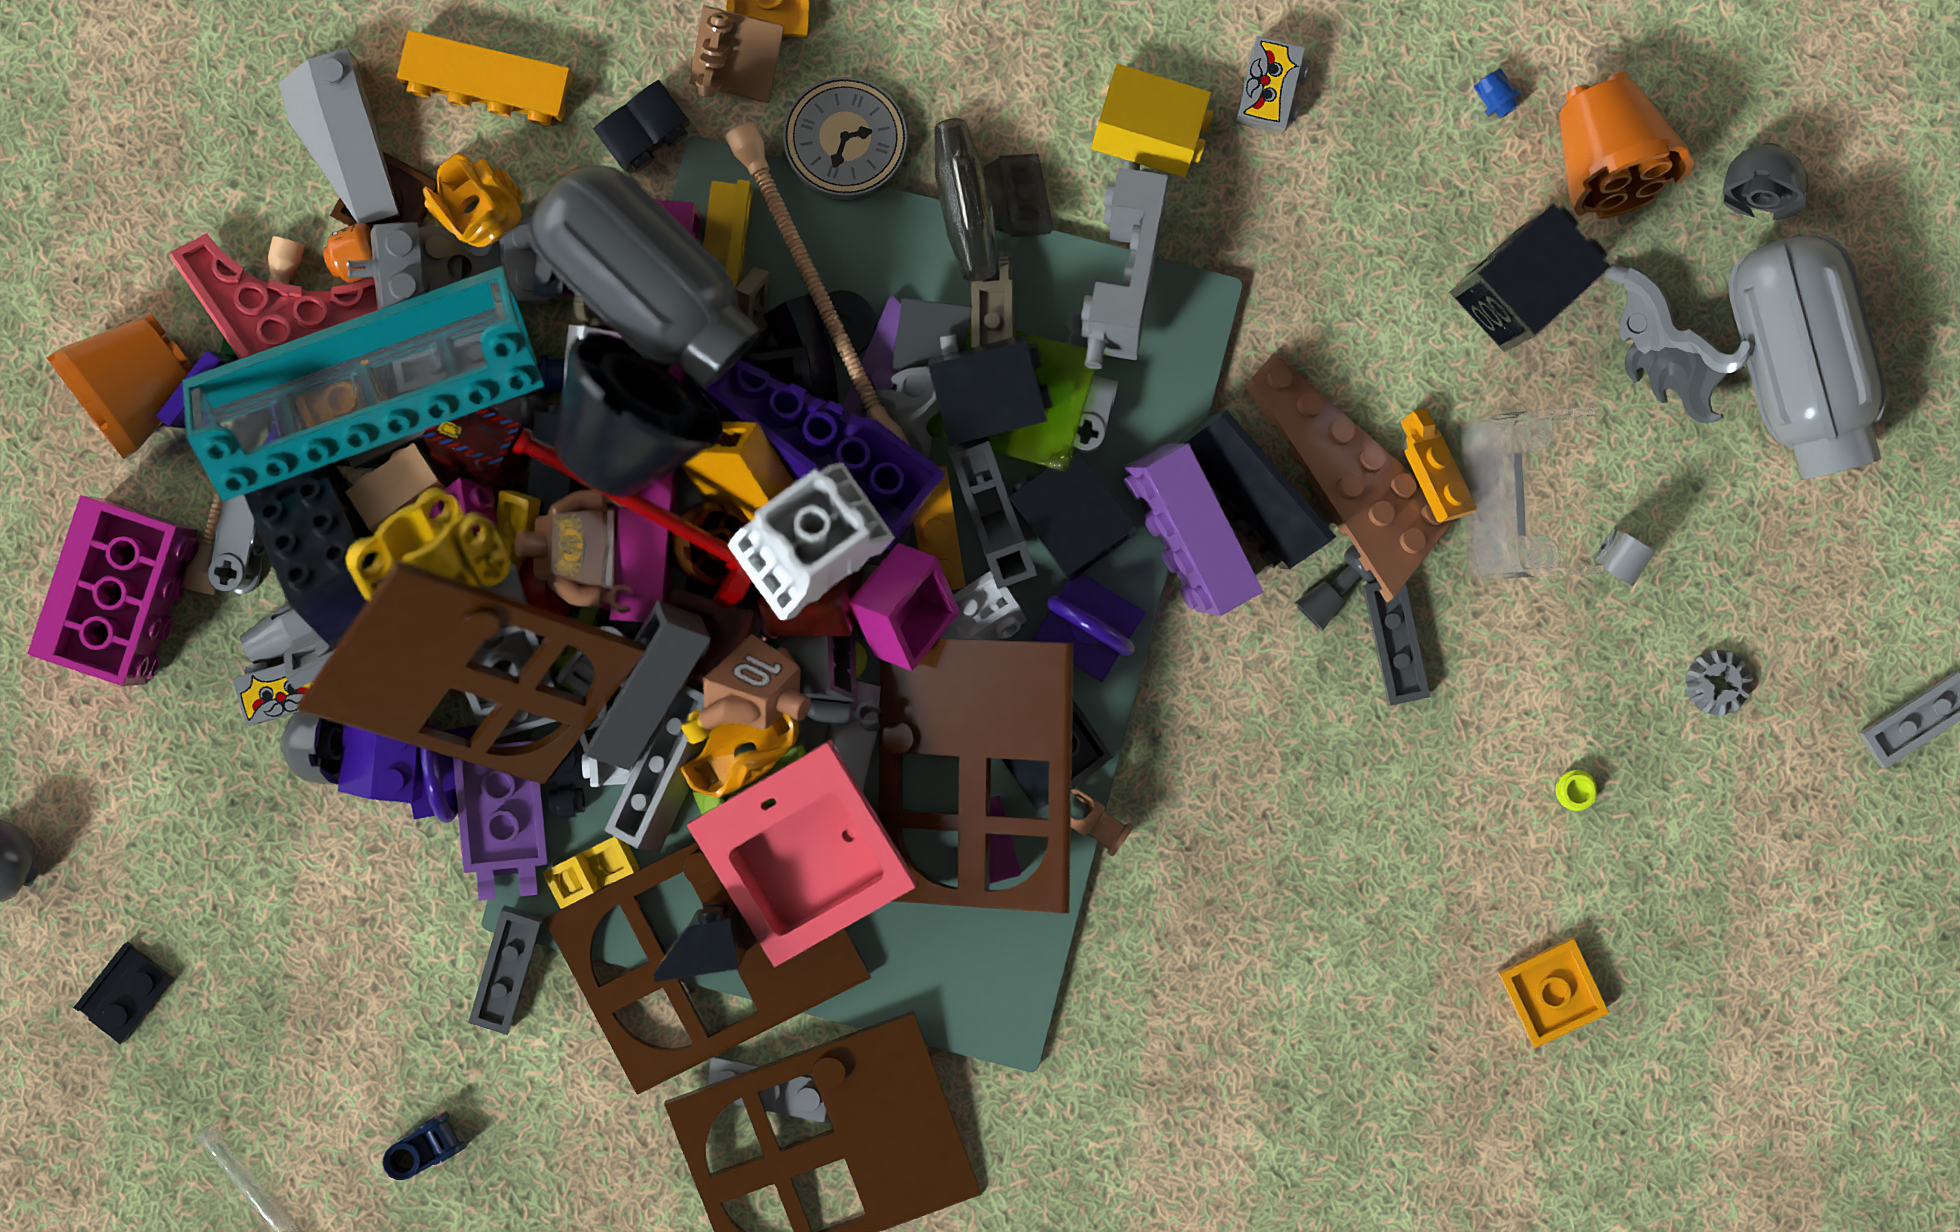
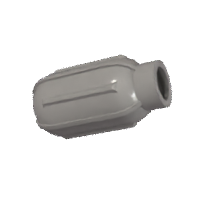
(1810, 352)

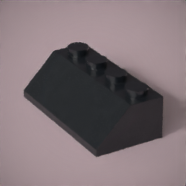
(1256, 492)

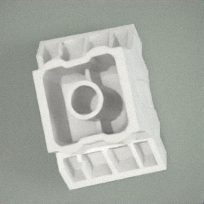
(810, 539)

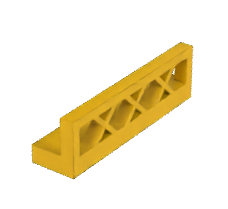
(729, 225)

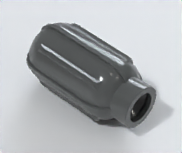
(641, 272)

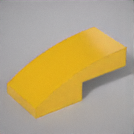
(514, 514)
(590, 871)

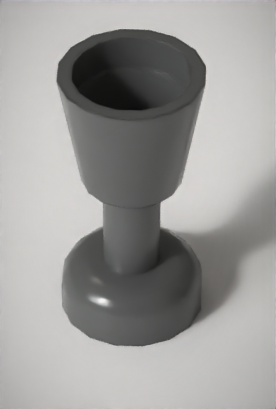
(1325, 599)

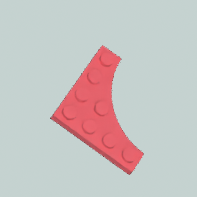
(261, 313)

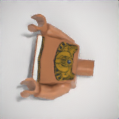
(576, 550)

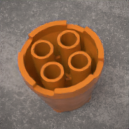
(1618, 148)
(123, 379)

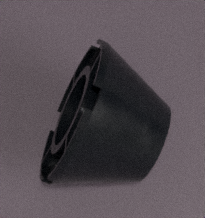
(628, 417)

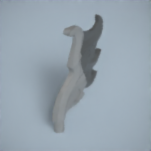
(1668, 354)

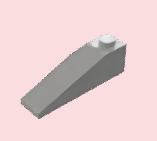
(336, 124)

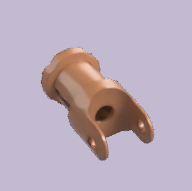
(1100, 824)

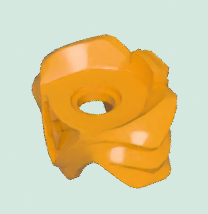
(464, 183)
(722, 772)

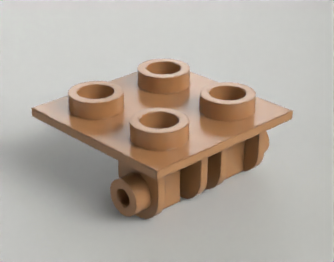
(735, 54)

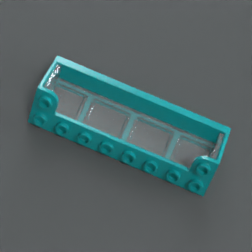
(360, 384)

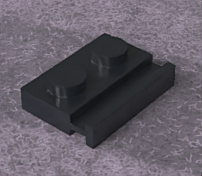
(124, 993)

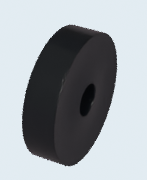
(860, 315)

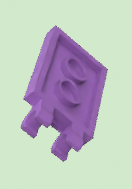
(499, 825)

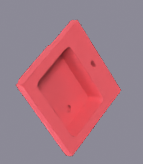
(805, 860)

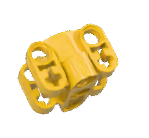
(435, 544)

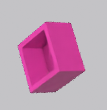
(905, 606)

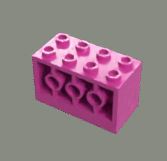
(87, 588)

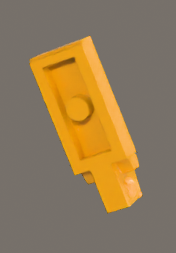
(1436, 468)

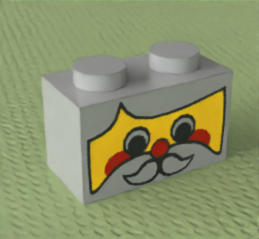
(1271, 85)
(266, 693)

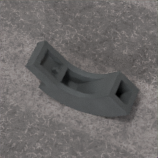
(992, 512)

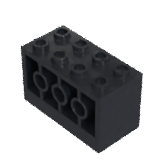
(1531, 277)
(307, 535)

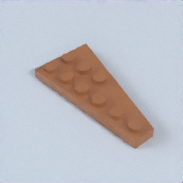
(1352, 475)

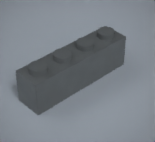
(624, 725)

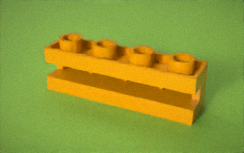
(484, 77)

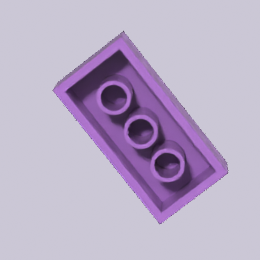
(1191, 529)

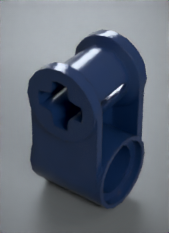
(429, 1145)

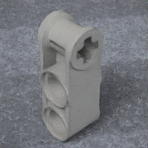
(236, 548)

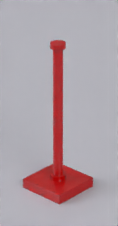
(735, 581)

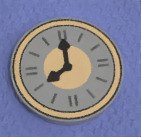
(845, 138)

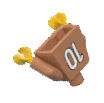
(749, 688)

